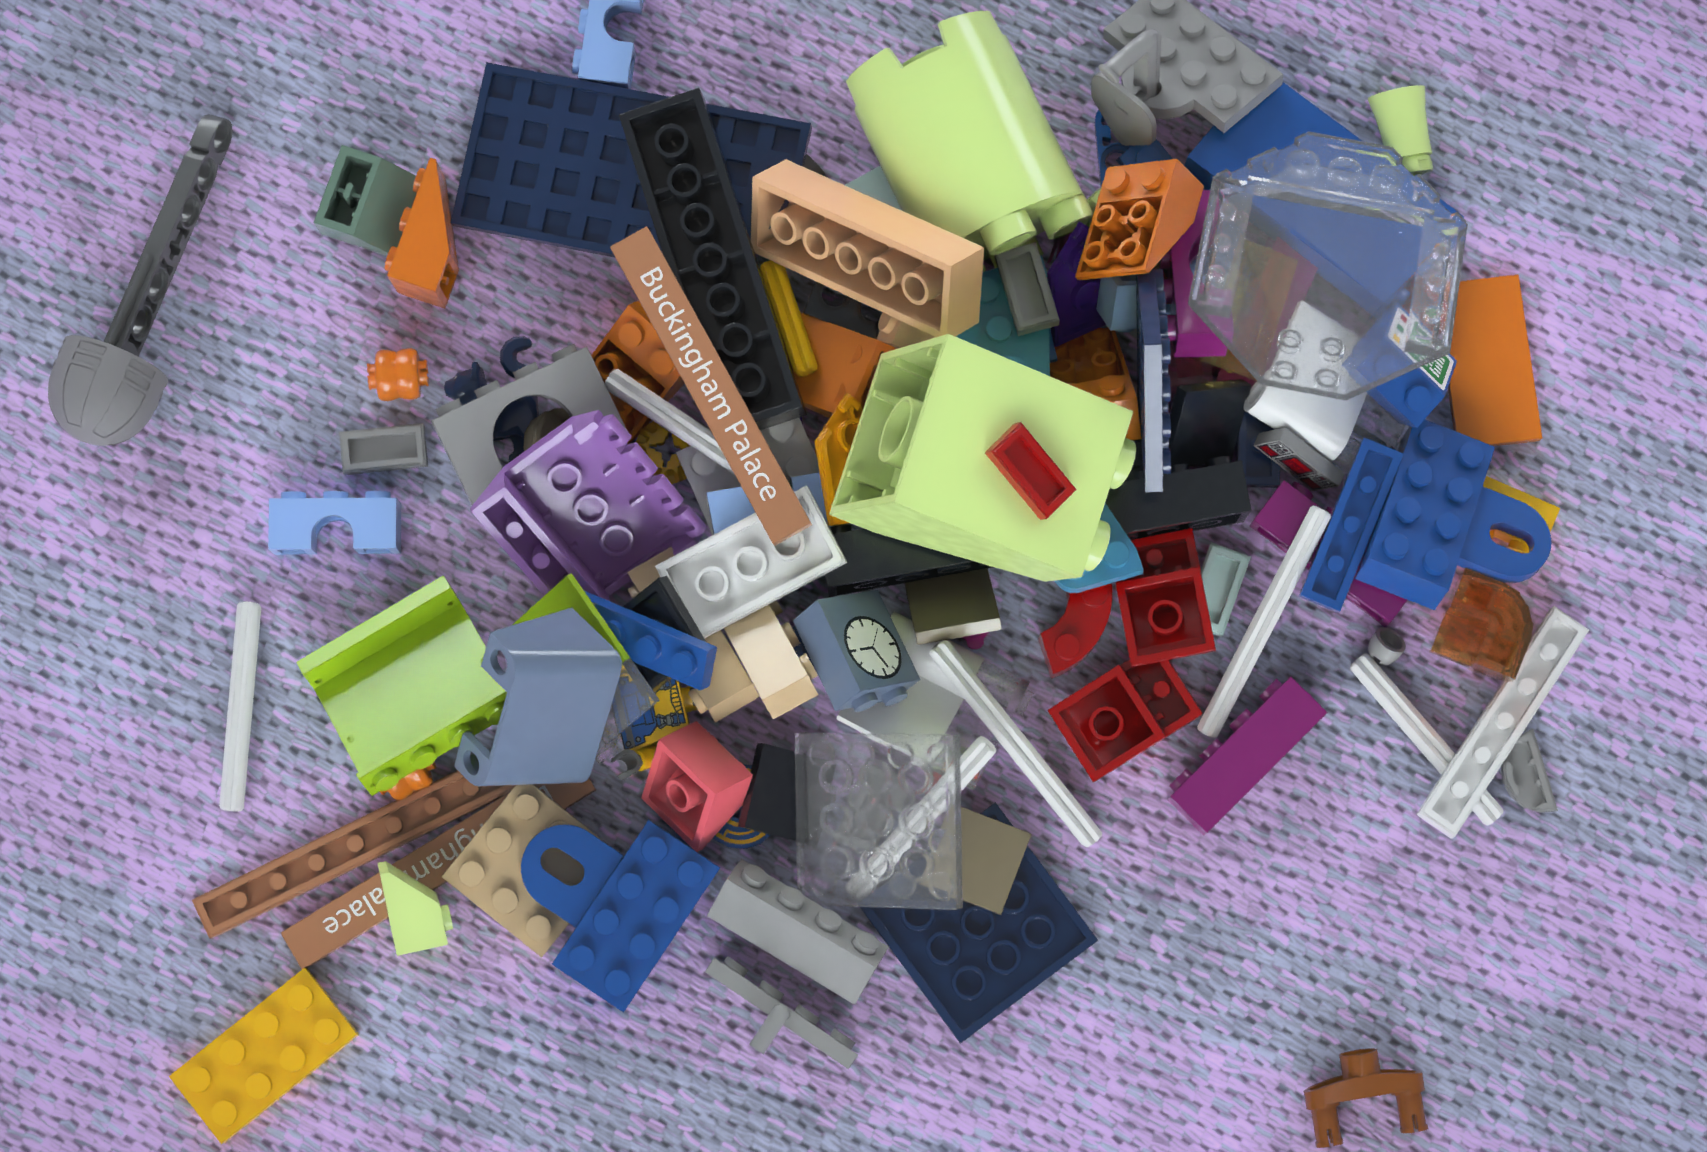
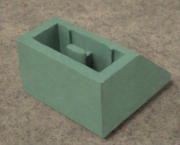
(365, 201)

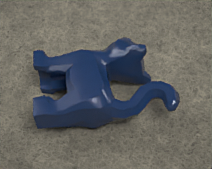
(516, 415)

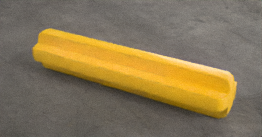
(789, 318)

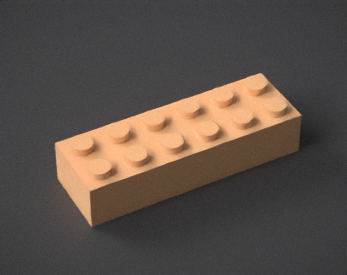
(867, 249)

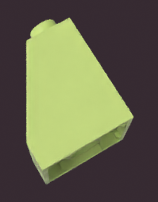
(925, 473)

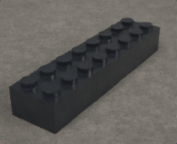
(711, 249)

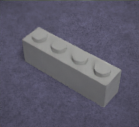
(797, 931)

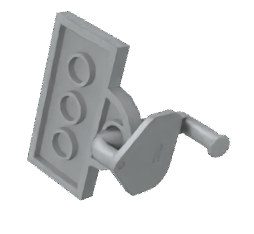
(1173, 64)

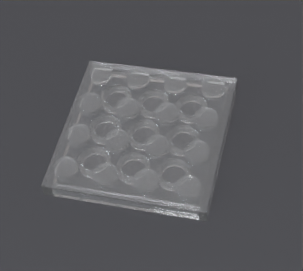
(879, 819)

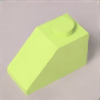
(413, 912)

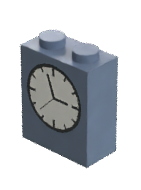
(856, 651)

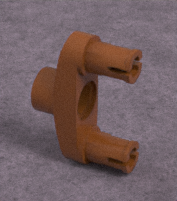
(1359, 1080)

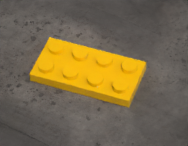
(264, 1055)

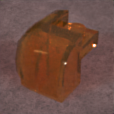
(1484, 627)

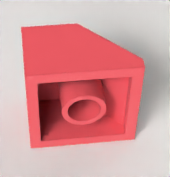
(695, 784)

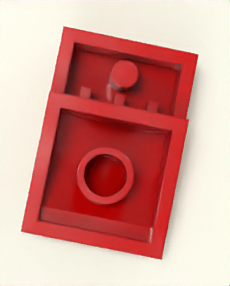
(1166, 605)
(1124, 714)

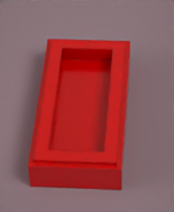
(1030, 471)

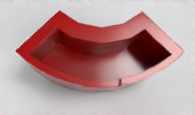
(1077, 630)

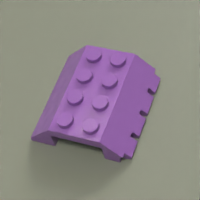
(585, 507)

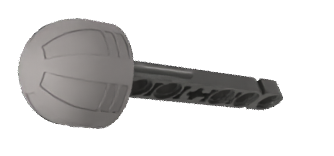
(105, 388)

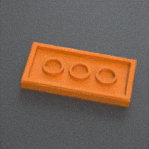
(1493, 376)

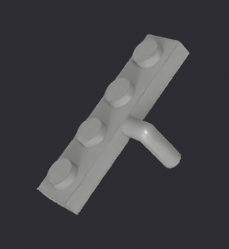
(768, 1000)

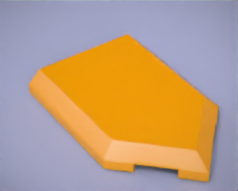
(833, 449)

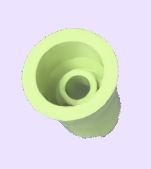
(1404, 125)

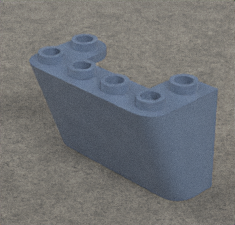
(554, 707)

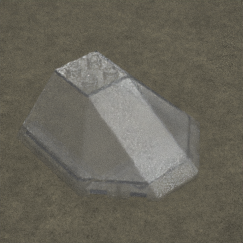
(1328, 266)

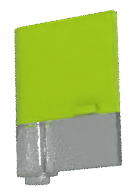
(633, 693)

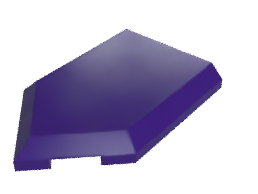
(1073, 298)

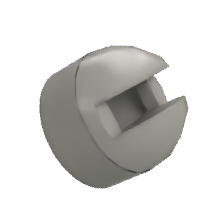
(1386, 646)

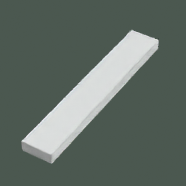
(1502, 723)

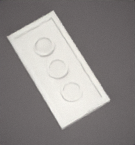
(744, 571)

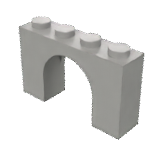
(469, 428)

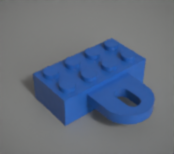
(1443, 520)
(621, 908)

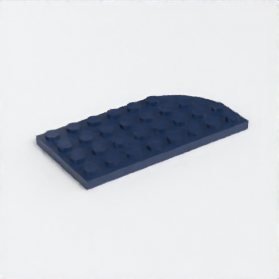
(558, 170)

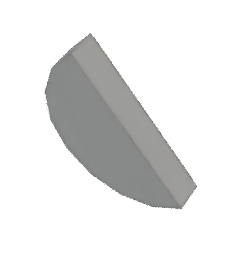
(1526, 776)

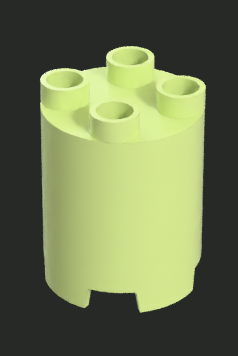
(968, 139)

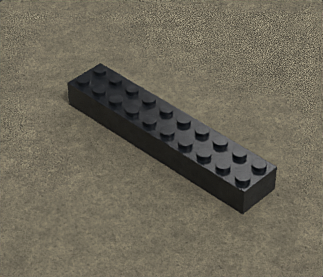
(1189, 499)

